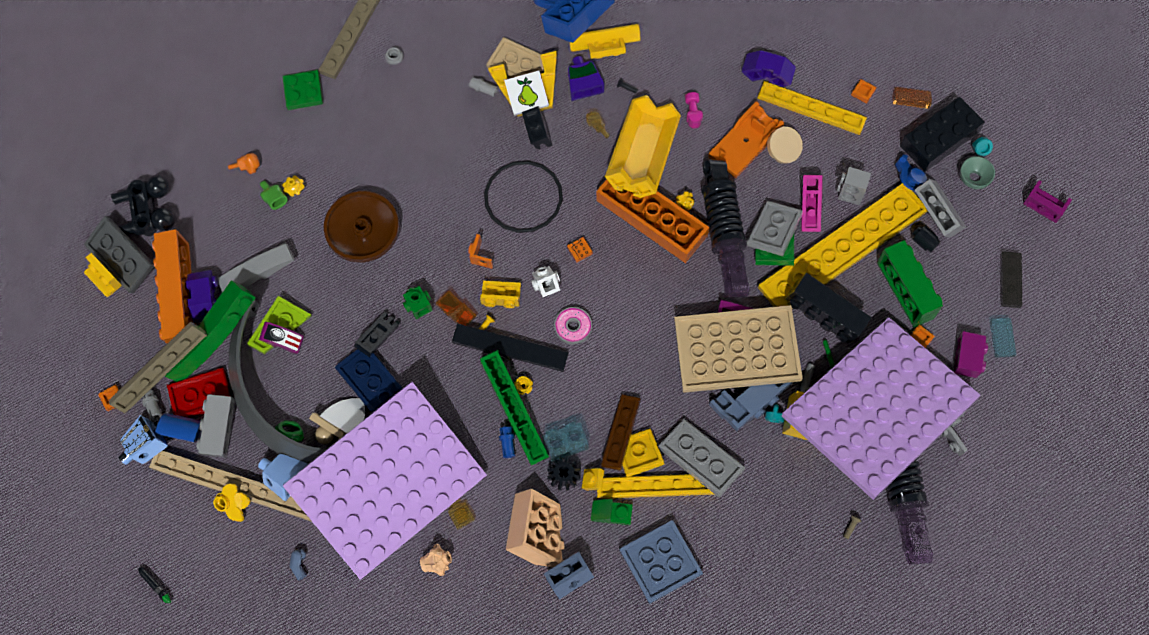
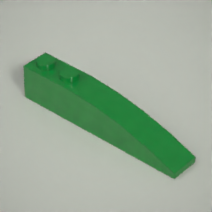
(218, 325)
(513, 407)

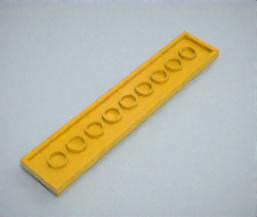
(848, 243)

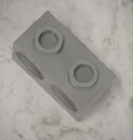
(853, 185)

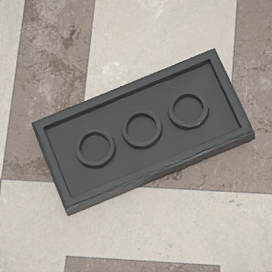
(119, 254)

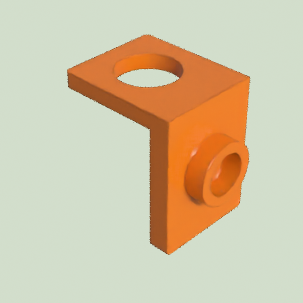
(473, 251)

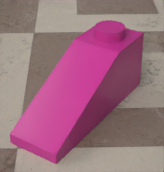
(812, 203)

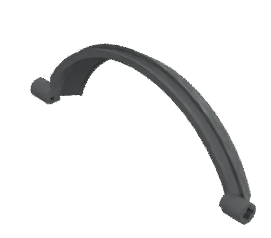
(262, 429)

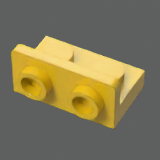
(101, 276)

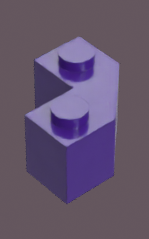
(769, 66)
(201, 289)

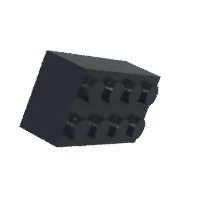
(942, 134)
(827, 308)

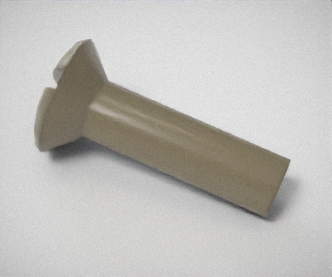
(855, 520)

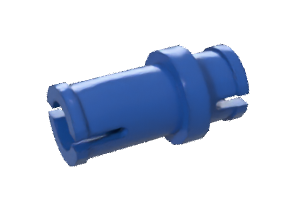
(507, 442)

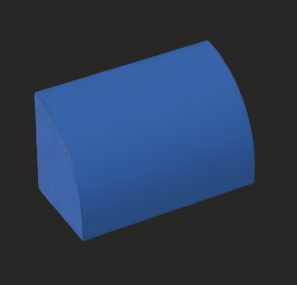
(179, 427)

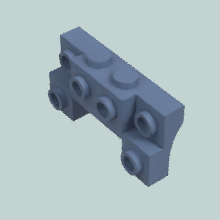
(748, 404)

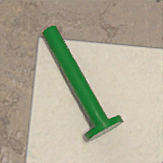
(828, 353)

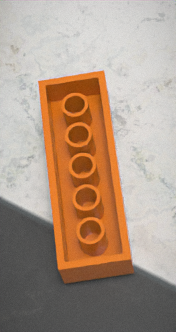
(657, 219)
(172, 268)

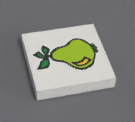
(526, 92)

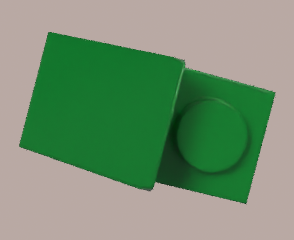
(611, 512)

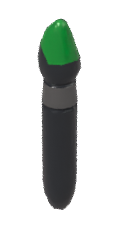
(163, 595)

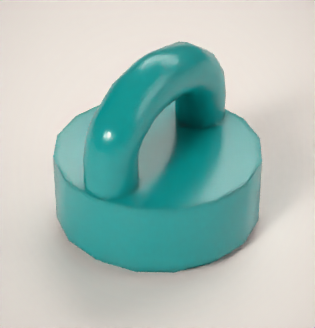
(982, 146)
(774, 416)

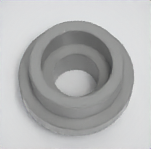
(394, 52)

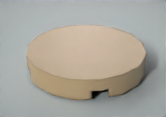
(784, 145)

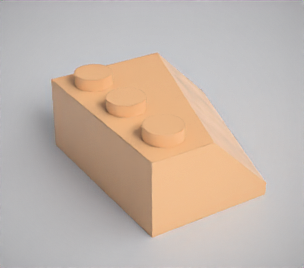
(536, 529)

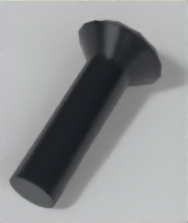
(622, 84)

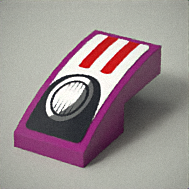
(281, 337)

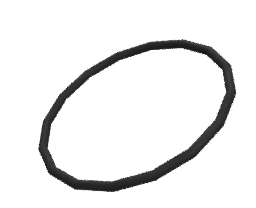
(522, 163)

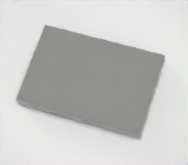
(774, 228)

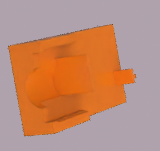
(755, 127)

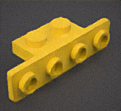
(606, 41)

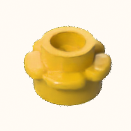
(527, 382)

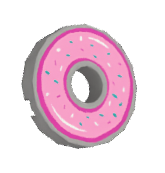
(569, 315)

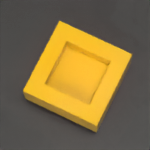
(592, 479)

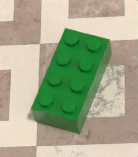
(909, 283)

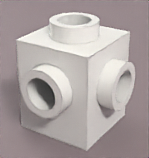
(545, 281)

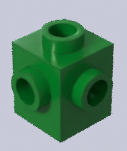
(417, 302)

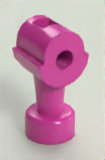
(694, 115)

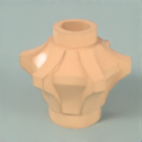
(436, 560)

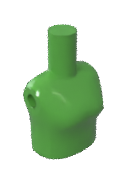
(273, 195)

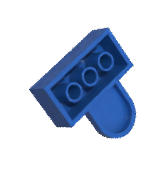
(571, 17)

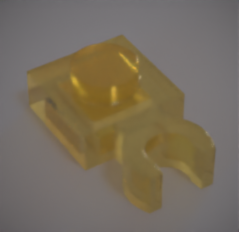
(460, 514)

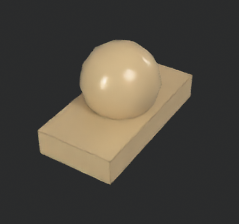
(326, 431)

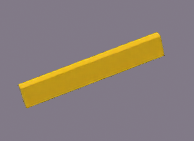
(812, 108)
(651, 487)

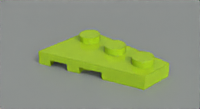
(282, 314)

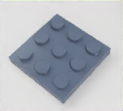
(661, 562)

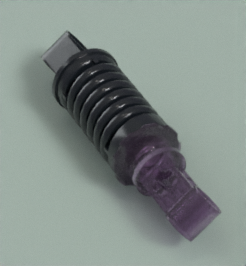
(725, 227)
(908, 501)

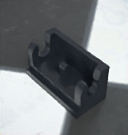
(536, 127)

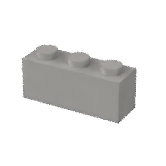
(940, 208)
(216, 426)

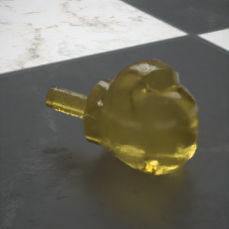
(594, 120)

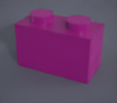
(970, 354)

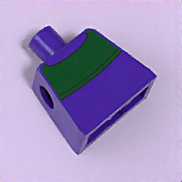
(584, 79)

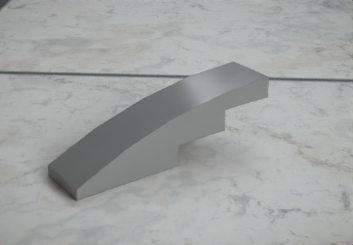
(258, 267)

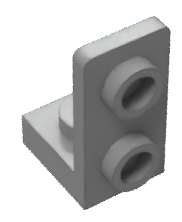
(954, 441)

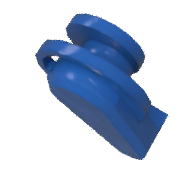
(910, 177)

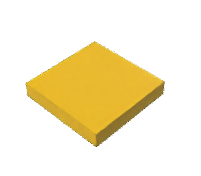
(642, 454)

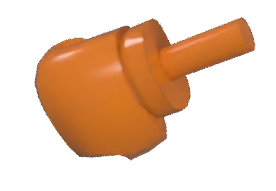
(247, 162)

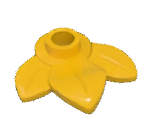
(231, 502)

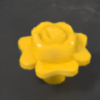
(293, 186)
(685, 200)

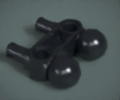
(143, 206)

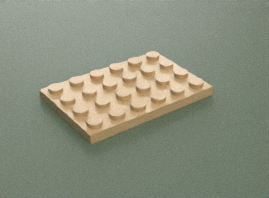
(737, 349)

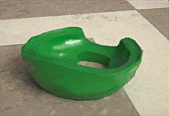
(296, 436)

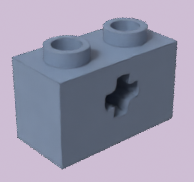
(568, 575)

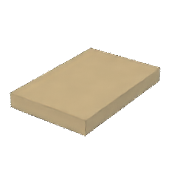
(516, 59)

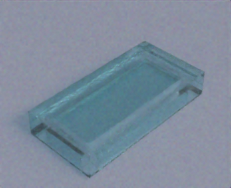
(1003, 337)

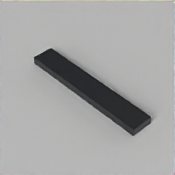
(510, 347)

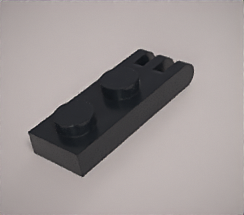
(376, 334)

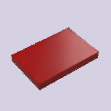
(189, 394)

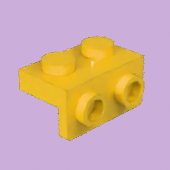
(500, 293)

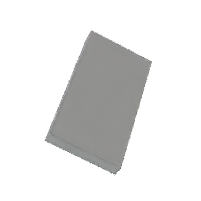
(701, 458)

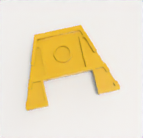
(548, 77)

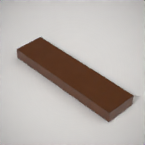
(621, 432)

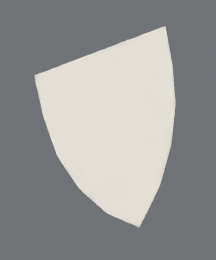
(345, 414)

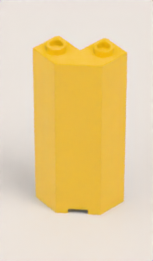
(643, 147)

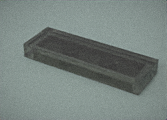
(1011, 279)

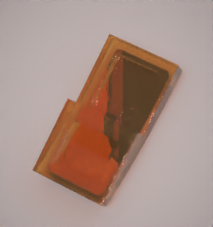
(455, 309)

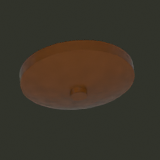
(361, 226)

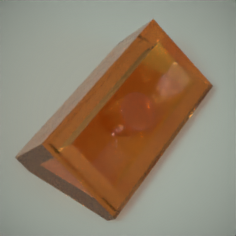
(912, 97)

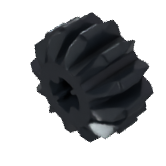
(564, 466)

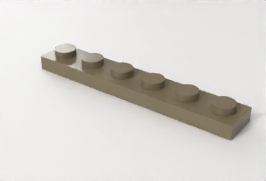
(348, 38)
(157, 367)

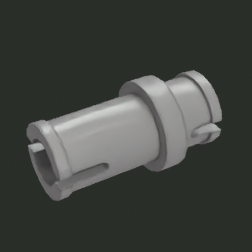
(481, 86)
(150, 401)

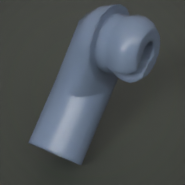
(295, 563)

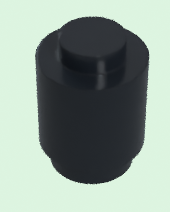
(925, 238)

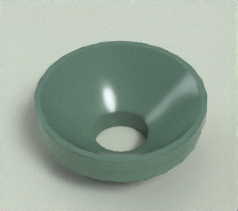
(979, 166)

